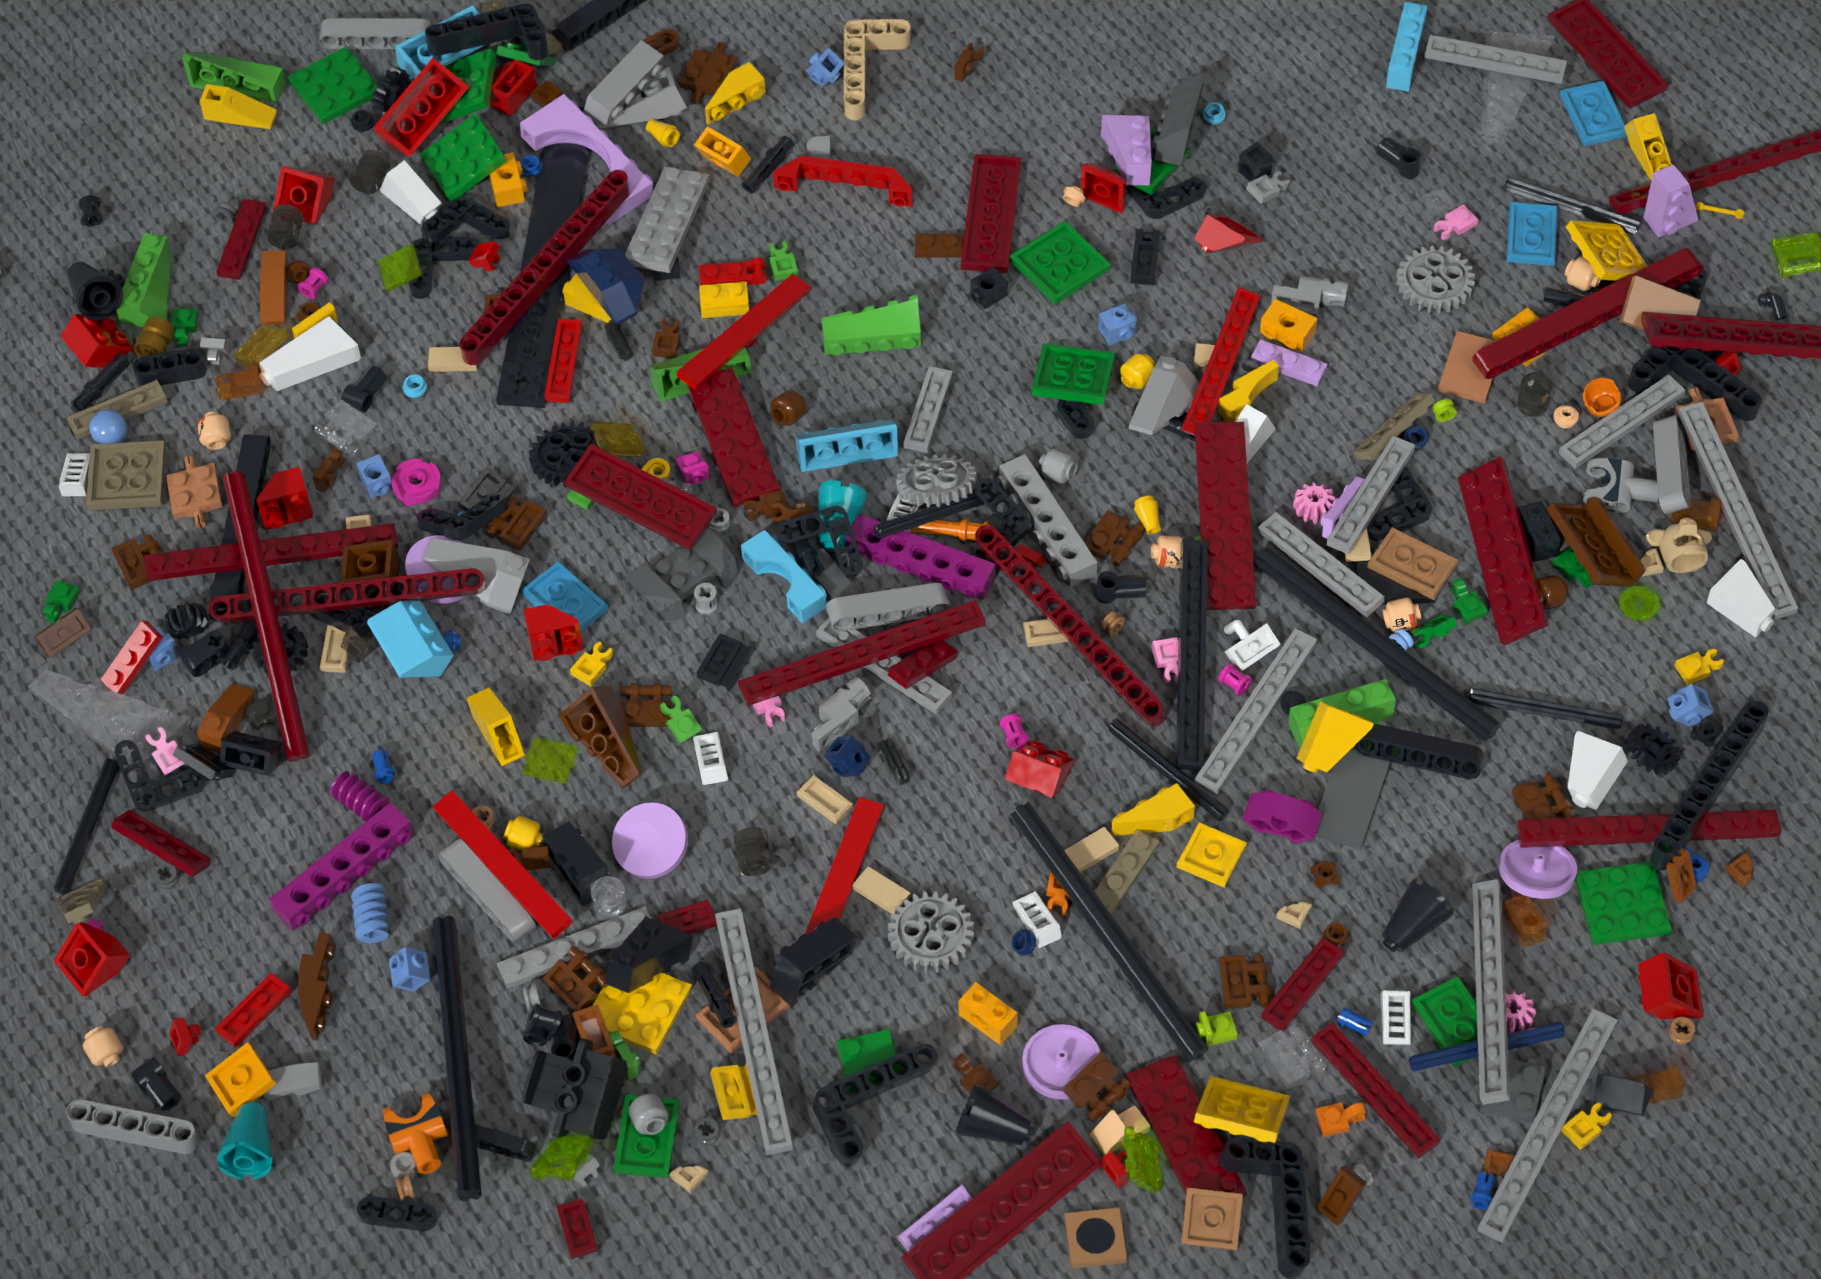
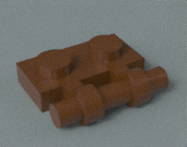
(521, 526)
(1108, 532)
(131, 559)
(645, 712)
(1533, 799)
(1235, 981)
(569, 985)
(1090, 1080)

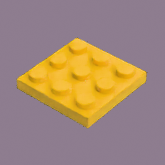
(1606, 249)
(646, 1013)
(1242, 1109)

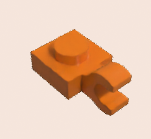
(1335, 1119)

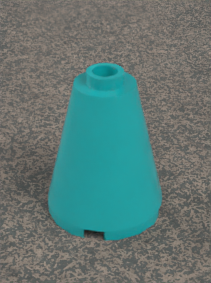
(850, 498)
(247, 1144)

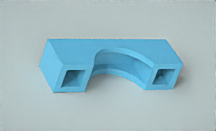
(1406, 46)
(766, 556)

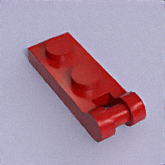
(734, 272)

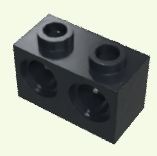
(1539, 531)

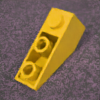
(736, 90)
(232, 107)
(1648, 143)
(1158, 814)

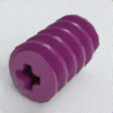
(358, 796)

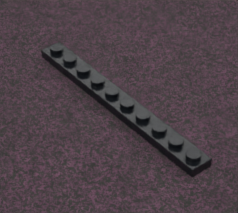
(1191, 655)

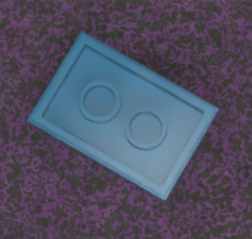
(1593, 113)
(1532, 233)
(567, 593)

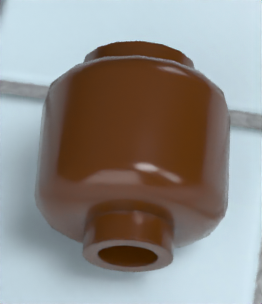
(788, 408)
(1553, 591)

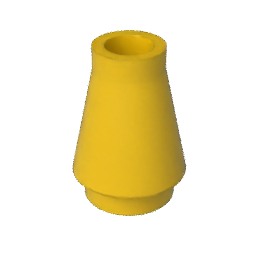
(664, 133)
(1147, 512)

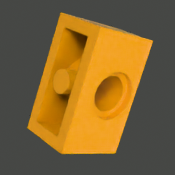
(722, 151)
(506, 182)
(1288, 325)
(988, 1013)

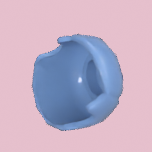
(108, 427)

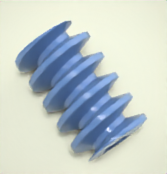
(370, 913)

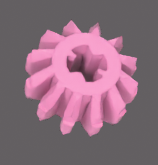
(1313, 502)
(1522, 1011)

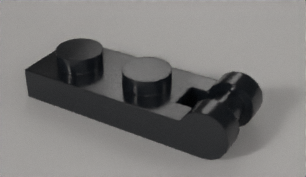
(1144, 257)

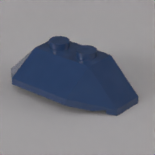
(610, 280)

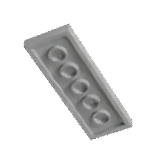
(667, 219)

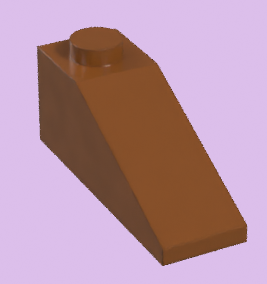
(224, 716)

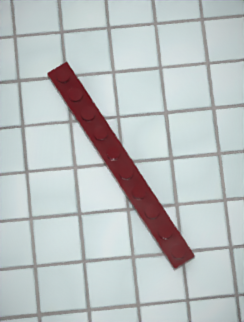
(1727, 169)
(275, 552)
(861, 653)
(1643, 828)

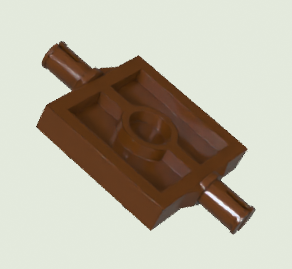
(707, 71)

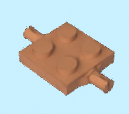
(1719, 416)
(194, 491)

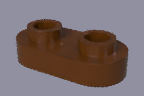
(659, 40)

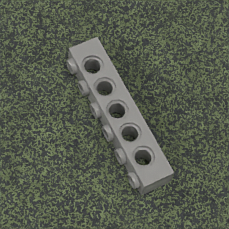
(1074, 570)

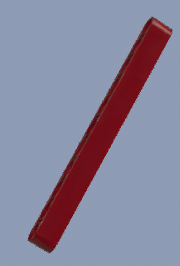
(613, 191)
(1580, 316)
(360, 597)
(1075, 634)

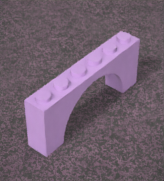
(565, 123)

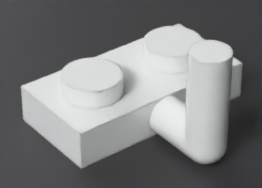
(1251, 646)

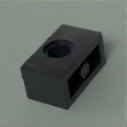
(250, 753)

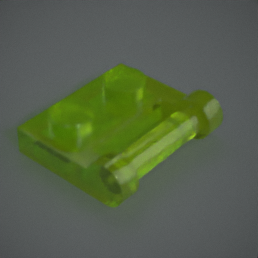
(1797, 249)
(566, 1151)

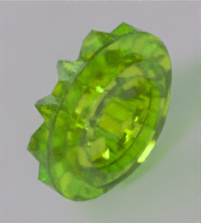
(1649, 601)

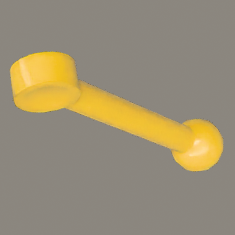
(1739, 214)

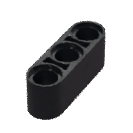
(170, 367)

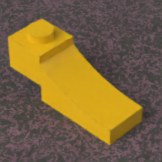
(1246, 390)

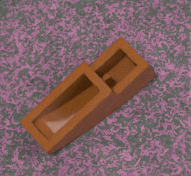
(273, 287)
(593, 1028)

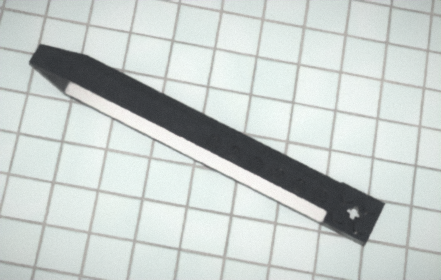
(532, 337)

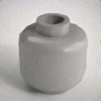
(1058, 466)
(648, 1114)

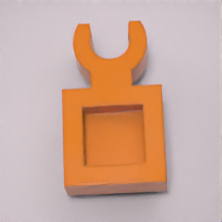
(1058, 895)

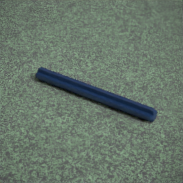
(1470, 1049)

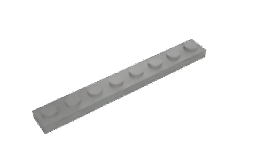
(1256, 711)

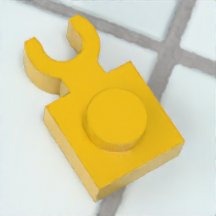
(591, 667)
(1695, 667)
(1585, 1128)

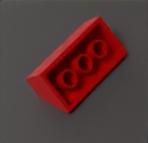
(420, 108)

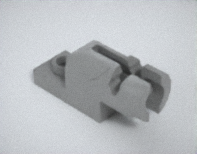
(1312, 293)
(840, 713)

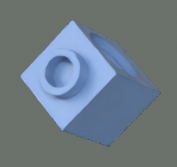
(374, 468)

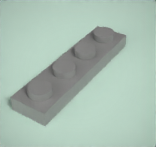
(928, 409)

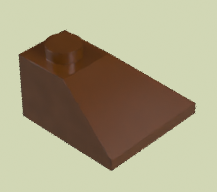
(370, 561)

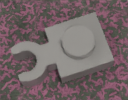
(1265, 188)

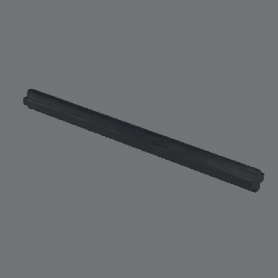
(1376, 644)
(1109, 932)
(457, 1059)

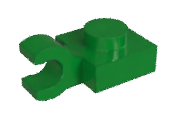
(184, 323)
(1570, 567)
(60, 598)
(1467, 605)
(1437, 626)

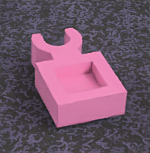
(1458, 220)
(1166, 656)
(770, 708)
(164, 753)

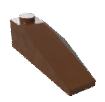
(602, 727)

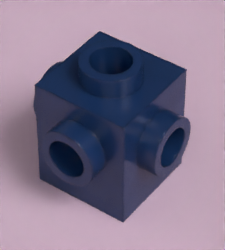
(847, 756)

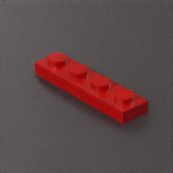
(563, 361)

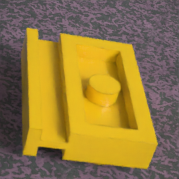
(724, 299)
(733, 1091)

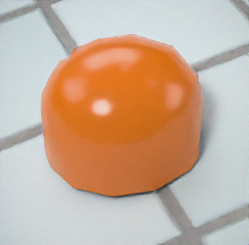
(1602, 397)

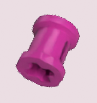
(313, 283)
(1234, 679)
(1016, 721)

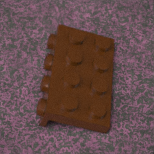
(1597, 543)

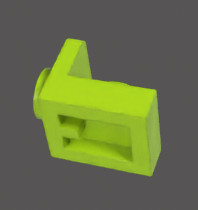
(1216, 1028)

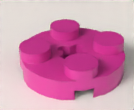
(419, 493)

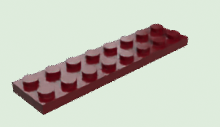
(1732, 335)
(1225, 514)
(1503, 551)
(1004, 1207)

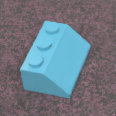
(411, 640)

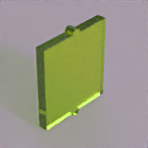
(400, 267)
(549, 760)

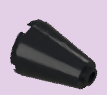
(94, 291)
(1415, 916)
(993, 1119)

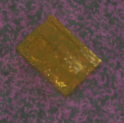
(261, 344)
(618, 438)

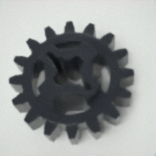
(390, 89)
(294, 652)
(1654, 750)

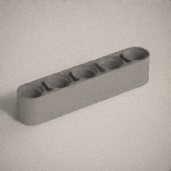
(369, 32)
(1671, 464)
(887, 606)
(486, 890)
(123, 1118)

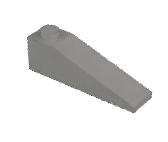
(656, 101)
(1165, 396)
(501, 569)

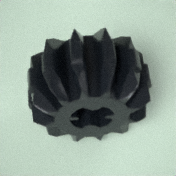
(186, 620)

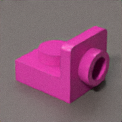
(693, 468)

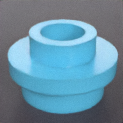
(1214, 108)
(414, 381)

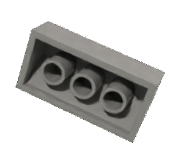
(623, 83)

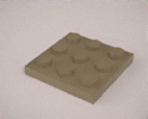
(126, 475)

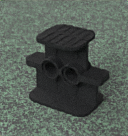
(593, 1094)

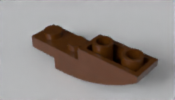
(313, 986)

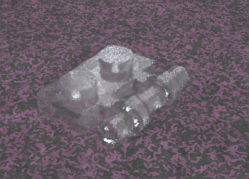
(349, 421)
(1286, 1061)

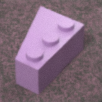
(1130, 145)
(1669, 202)

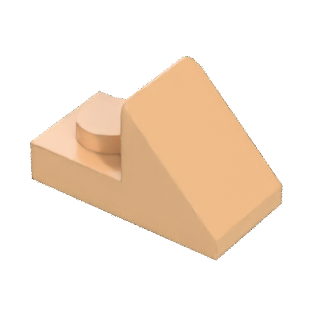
(1110, 1130)

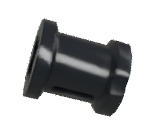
(90, 211)

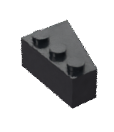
(575, 859)
(645, 953)
(810, 957)

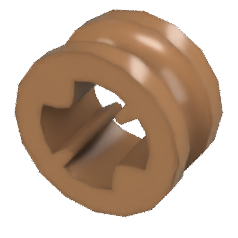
(1112, 623)
(485, 812)
(1682, 1038)
(404, 1187)

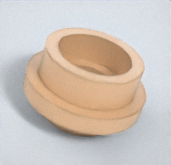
(1074, 196)
(1566, 421)

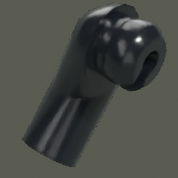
(1773, 301)

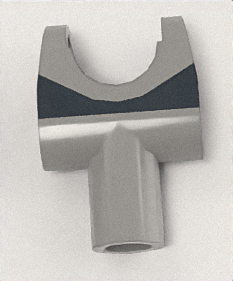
(1620, 485)

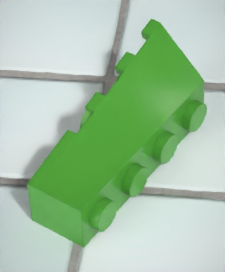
(245, 77)
(147, 282)
(873, 329)
(669, 386)
(1369, 701)

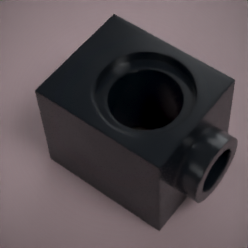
(1255, 162)
(988, 288)

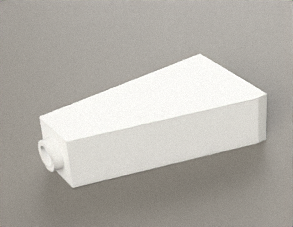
(310, 355)

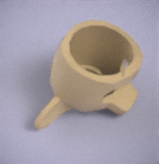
(1682, 545)

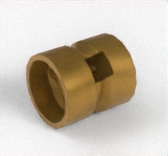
(154, 337)

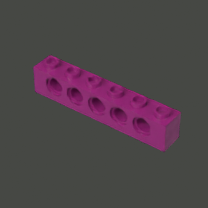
(933, 555)
(345, 854)

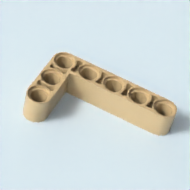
(862, 36)

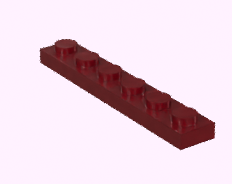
(1375, 1090)

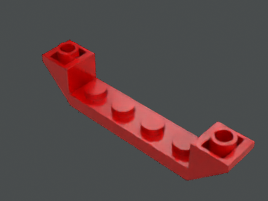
(788, 177)

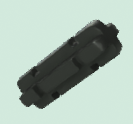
(618, 340)
(894, 761)

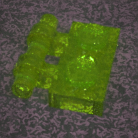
(1142, 1160)

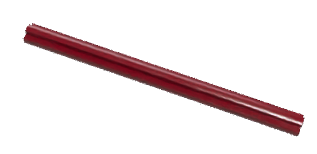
(266, 616)

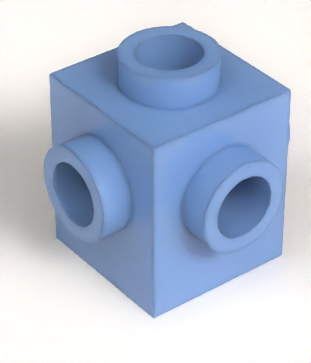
(824, 67)
(1117, 324)
(163, 653)
(1690, 705)
(409, 969)

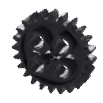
(560, 451)

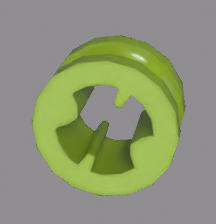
(1444, 410)

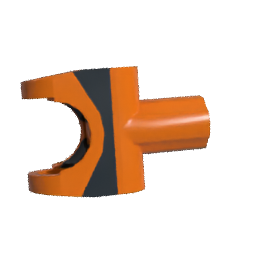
(417, 1134)

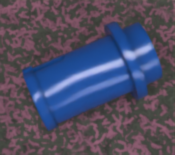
(384, 772)
(1353, 1021)
(1482, 1195)

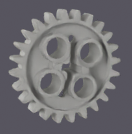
(1435, 279)
(936, 480)
(950, 943)

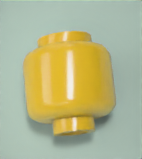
(1137, 371)
(522, 833)

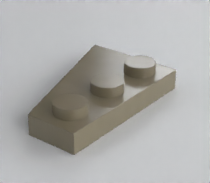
(81, 901)

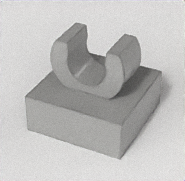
(214, 349)
(585, 1168)

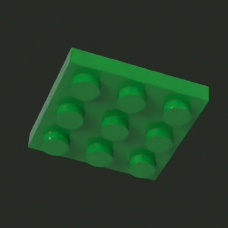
(478, 74)
(333, 85)
(463, 157)
(1060, 262)
(1073, 374)
(1622, 903)

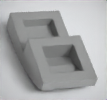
(295, 1079)

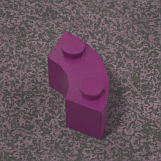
(1282, 816)

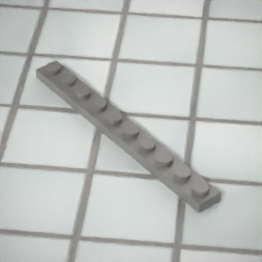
(1737, 508)
(1490, 992)
(753, 1032)
(1547, 1126)

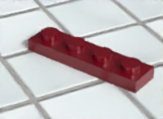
(241, 239)
(161, 843)
(1302, 985)

